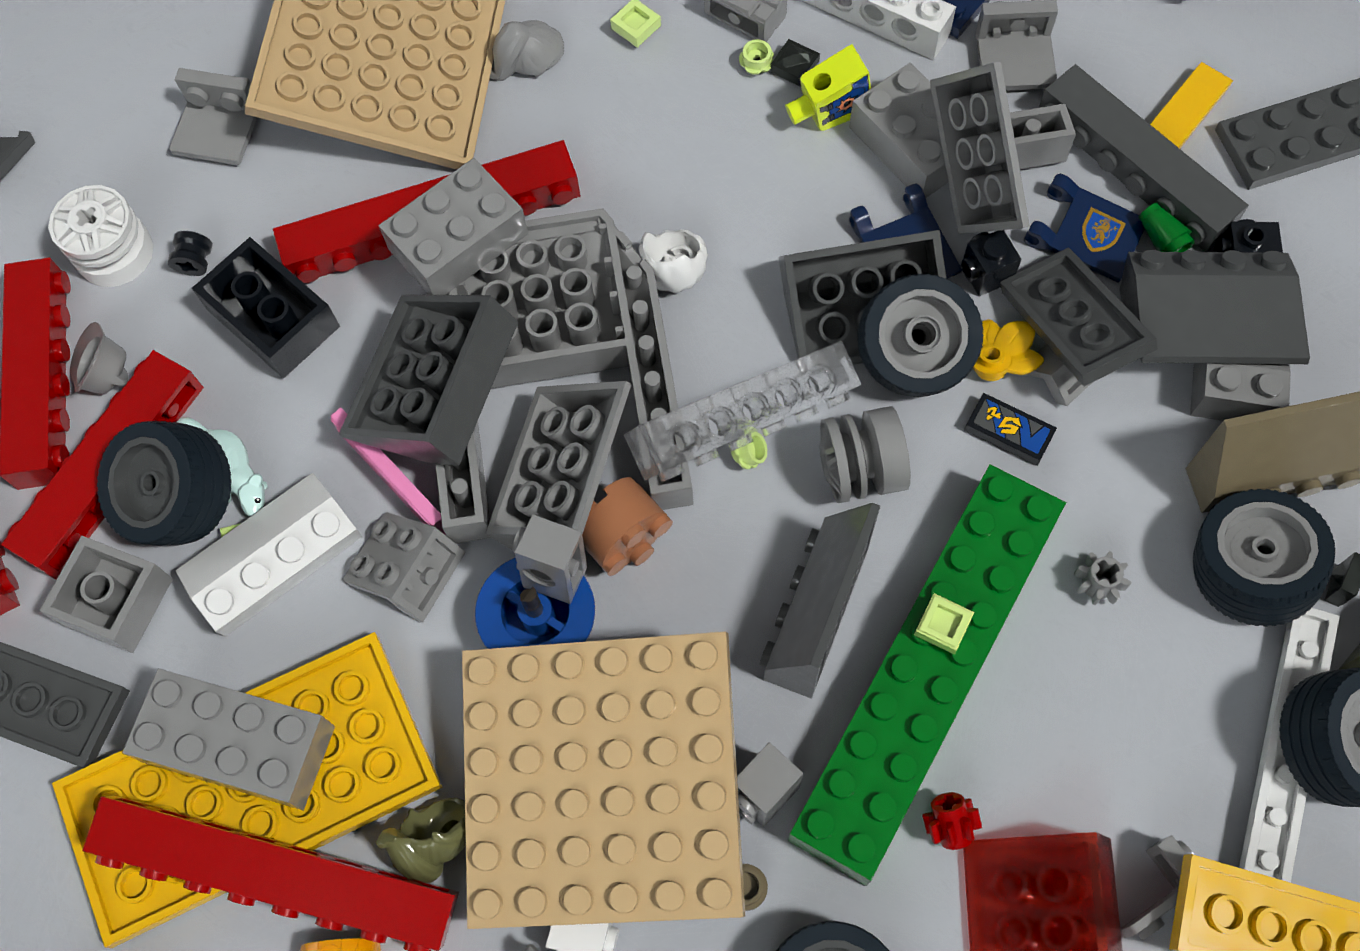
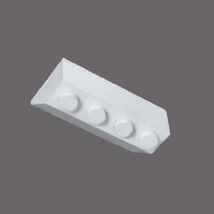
(267, 555)

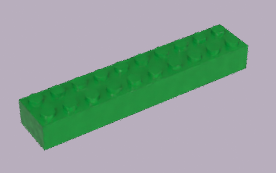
(922, 685)

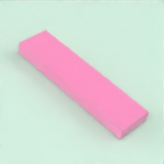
(393, 477)

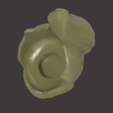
(426, 839)

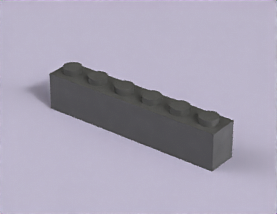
(1144, 158)

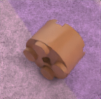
(623, 526)

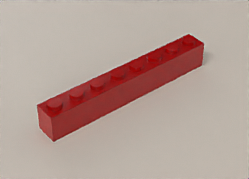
(352, 234)
(270, 872)

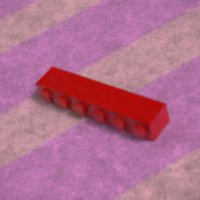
(34, 373)
(70, 500)

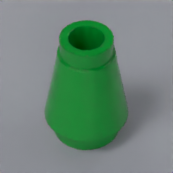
(1165, 230)

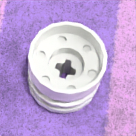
(101, 235)

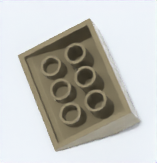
(1281, 450)

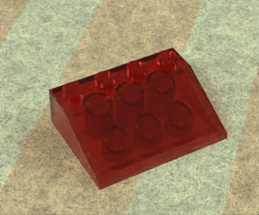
(1042, 893)

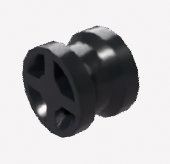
(190, 253)

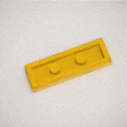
(1191, 104)

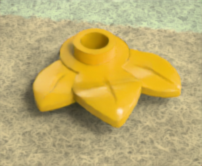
(1006, 350)

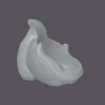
(525, 49)

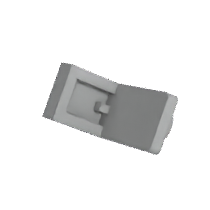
(1168, 857)

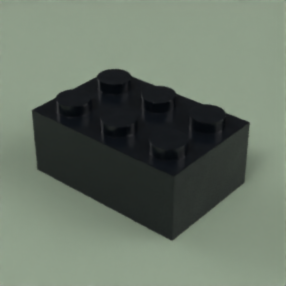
(266, 307)

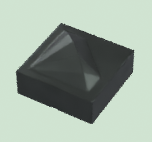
(794, 61)
(1344, 581)

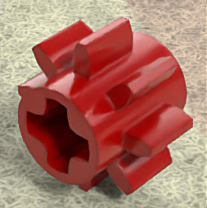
(952, 821)

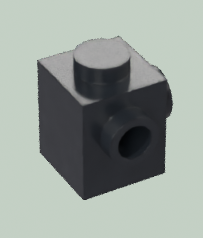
(1250, 237)
(989, 261)

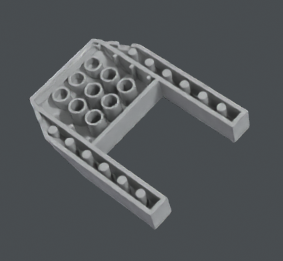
(579, 310)

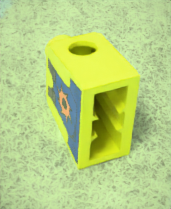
(830, 90)

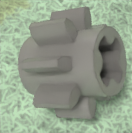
(1102, 567)

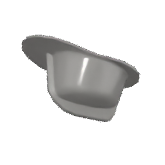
(97, 362)

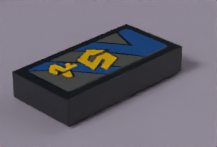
(1010, 429)

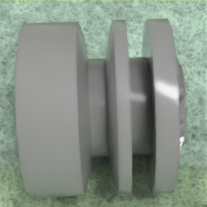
(873, 452)

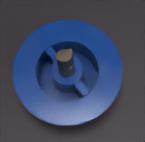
(522, 617)

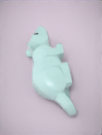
(245, 484)

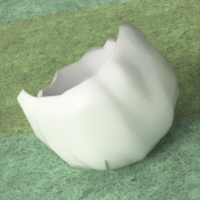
(676, 258)

